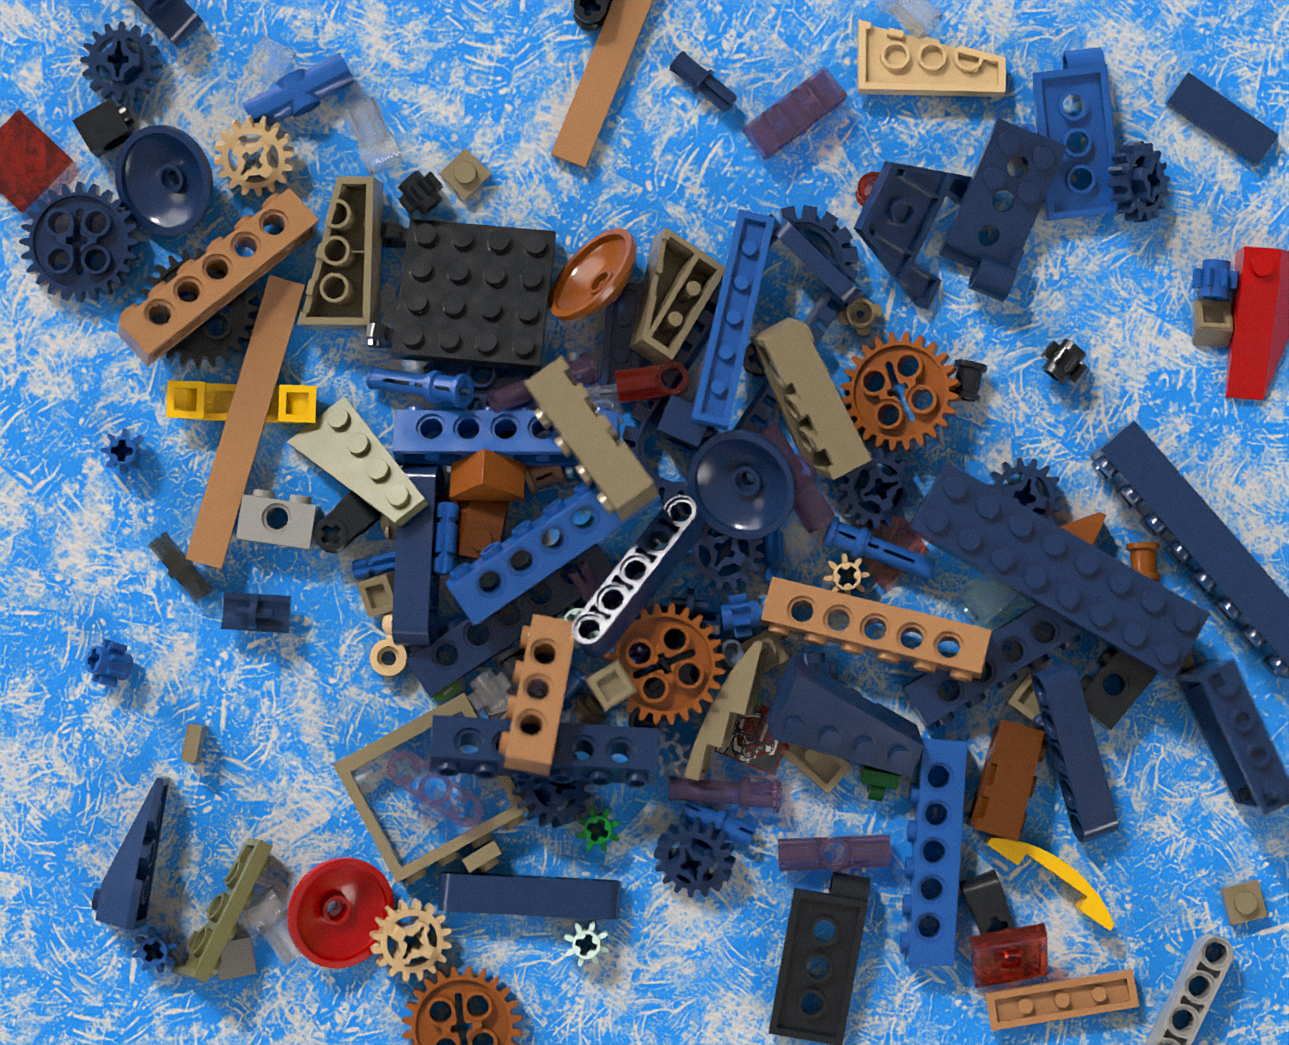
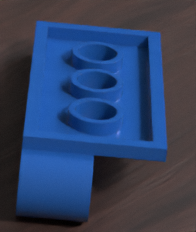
(1087, 78)

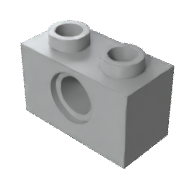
(255, 520)

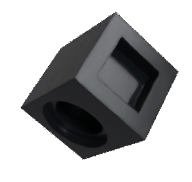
(105, 127)

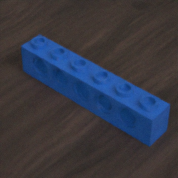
(416, 422)
(542, 560)
(938, 947)

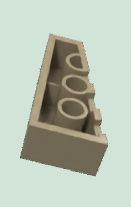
(809, 399)
(590, 440)

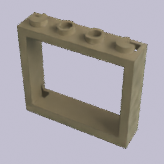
(449, 850)

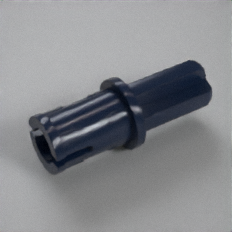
(703, 82)

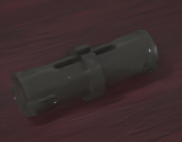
(179, 567)

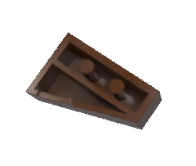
(1007, 780)

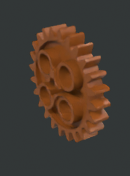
(930, 378)
(676, 695)
(495, 1021)

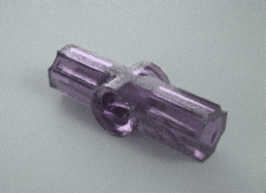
(810, 503)
(859, 852)

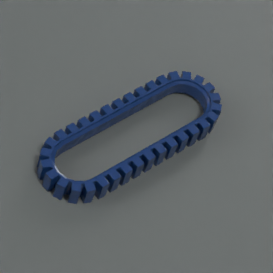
(697, 342)

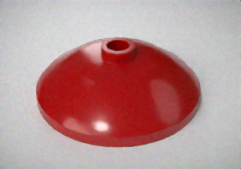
(341, 935)

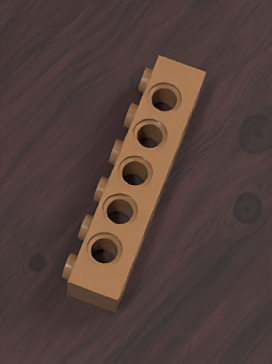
(153, 340)
(787, 595)

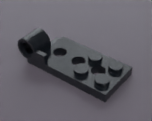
(846, 909)

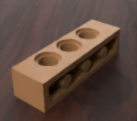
(536, 752)

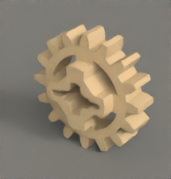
(243, 146)
(402, 952)

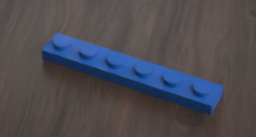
(732, 320)

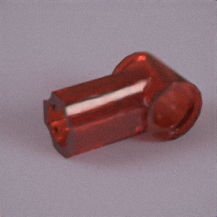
(647, 382)

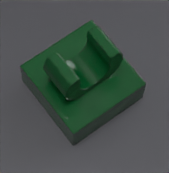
(877, 781)

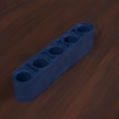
(638, 559)
(414, 578)
(1075, 752)
(529, 895)

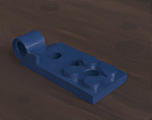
(998, 262)

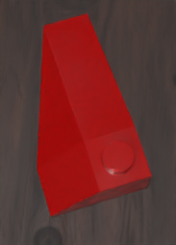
(1259, 321)

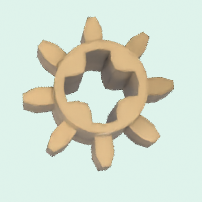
(856, 576)

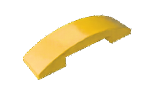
(212, 402)
(1088, 903)

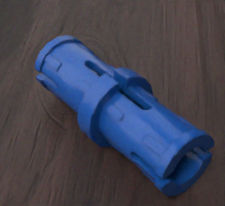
(736, 830)

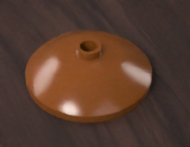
(593, 275)

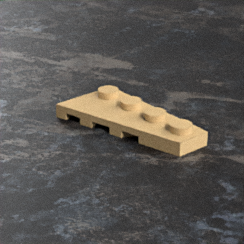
(909, 66)

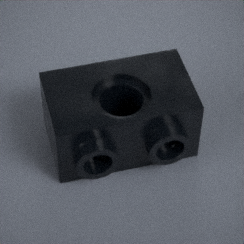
(1133, 679)

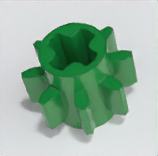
(588, 831)

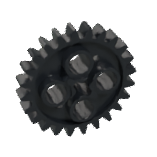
(200, 343)

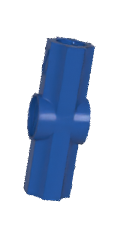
(300, 91)

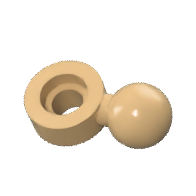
(385, 646)

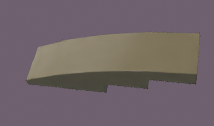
(734, 698)

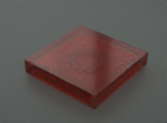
(27, 161)
(1009, 955)

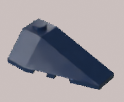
(129, 881)

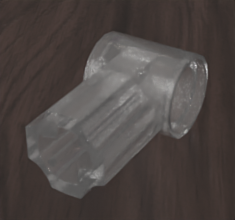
(916, 15)
(375, 142)
(269, 917)

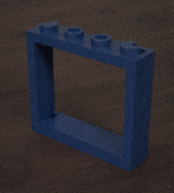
(1236, 735)

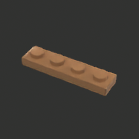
(1061, 999)

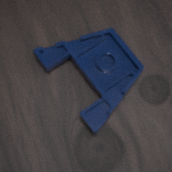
(900, 218)

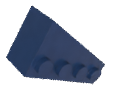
(840, 722)

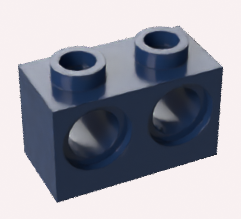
(677, 428)

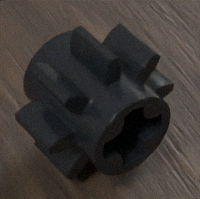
(420, 193)
(1064, 361)

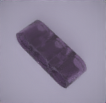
(795, 113)

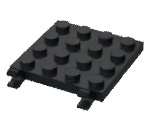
(469, 294)

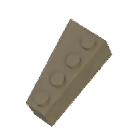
(348, 262)

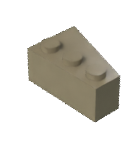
(672, 295)

